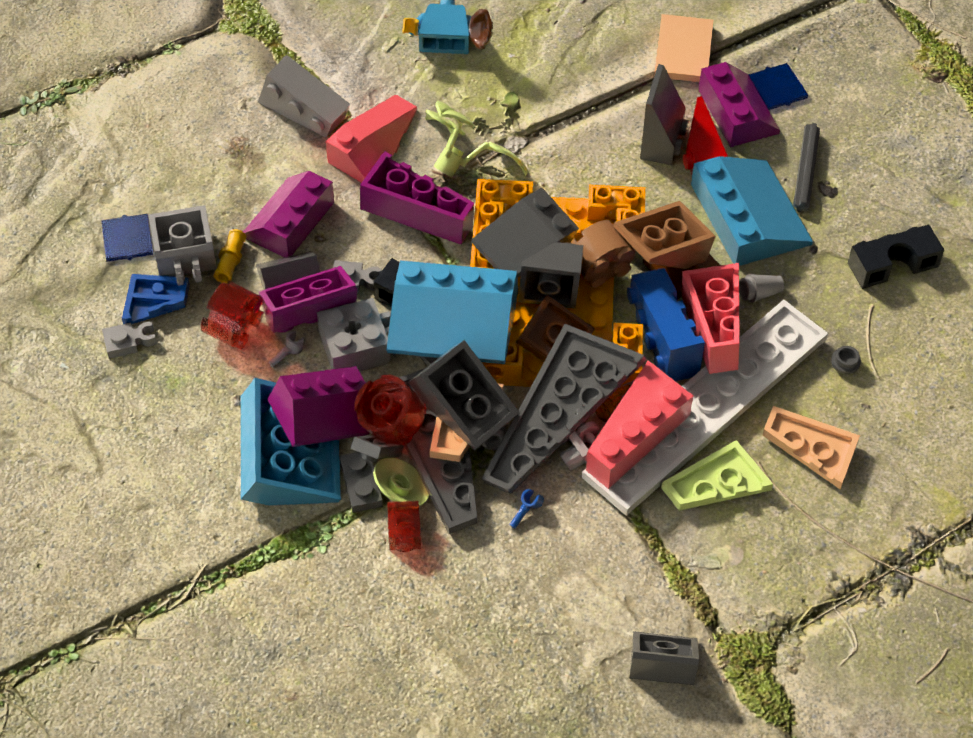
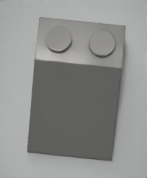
(663, 121)
(524, 231)
(464, 395)

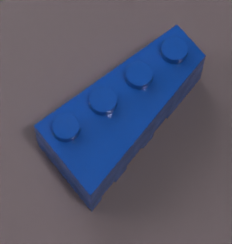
(666, 324)

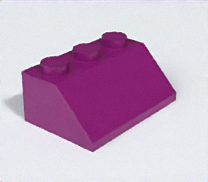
(736, 104)
(291, 213)
(302, 298)
(318, 405)

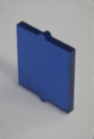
(778, 86)
(127, 237)

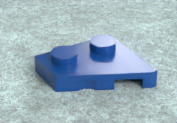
(153, 296)

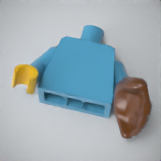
(448, 28)

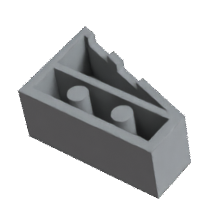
(302, 98)

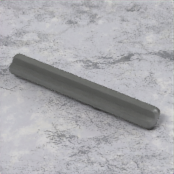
(806, 167)

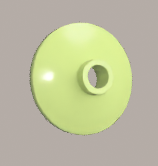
(399, 481)

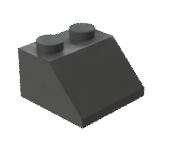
(553, 273)

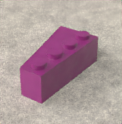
(415, 201)

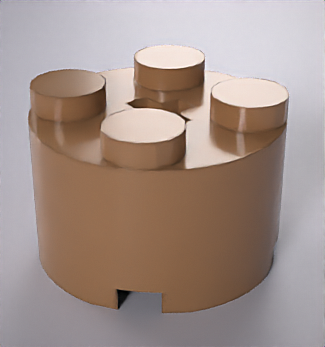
(604, 253)

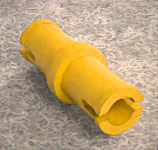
(230, 255)

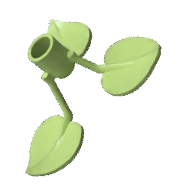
(451, 156)

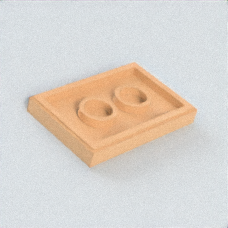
(684, 46)

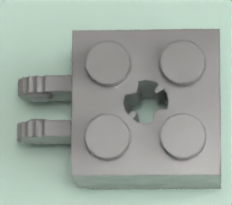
(182, 243)
(355, 335)

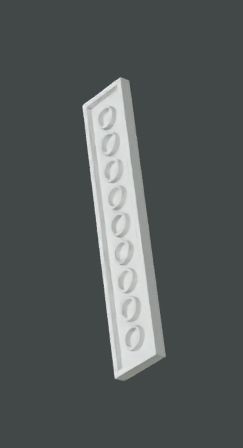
(765, 358)

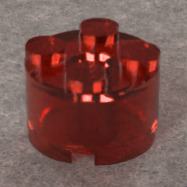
(232, 314)
(389, 410)

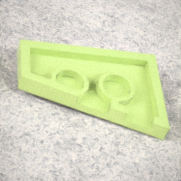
(717, 478)

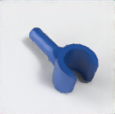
(526, 506)

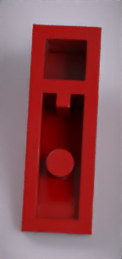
(703, 138)

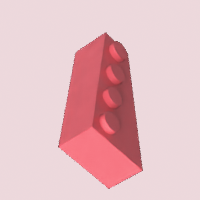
(713, 304)
(638, 424)

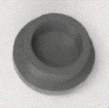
(846, 360)

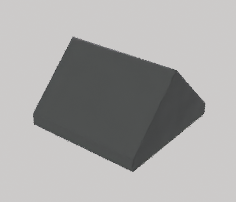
(287, 269)
(664, 658)

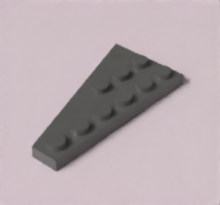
(565, 393)
(446, 481)

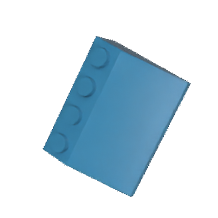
(748, 208)
(449, 304)
(273, 468)

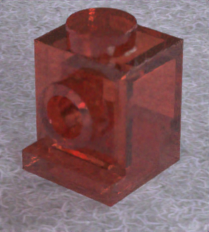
(404, 526)

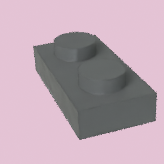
(374, 449)
(360, 482)

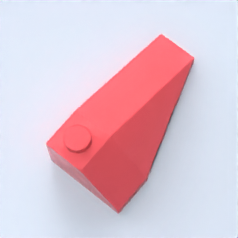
(365, 138)

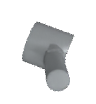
(291, 347)

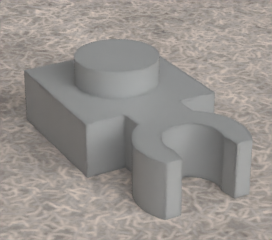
(358, 275)
(123, 339)

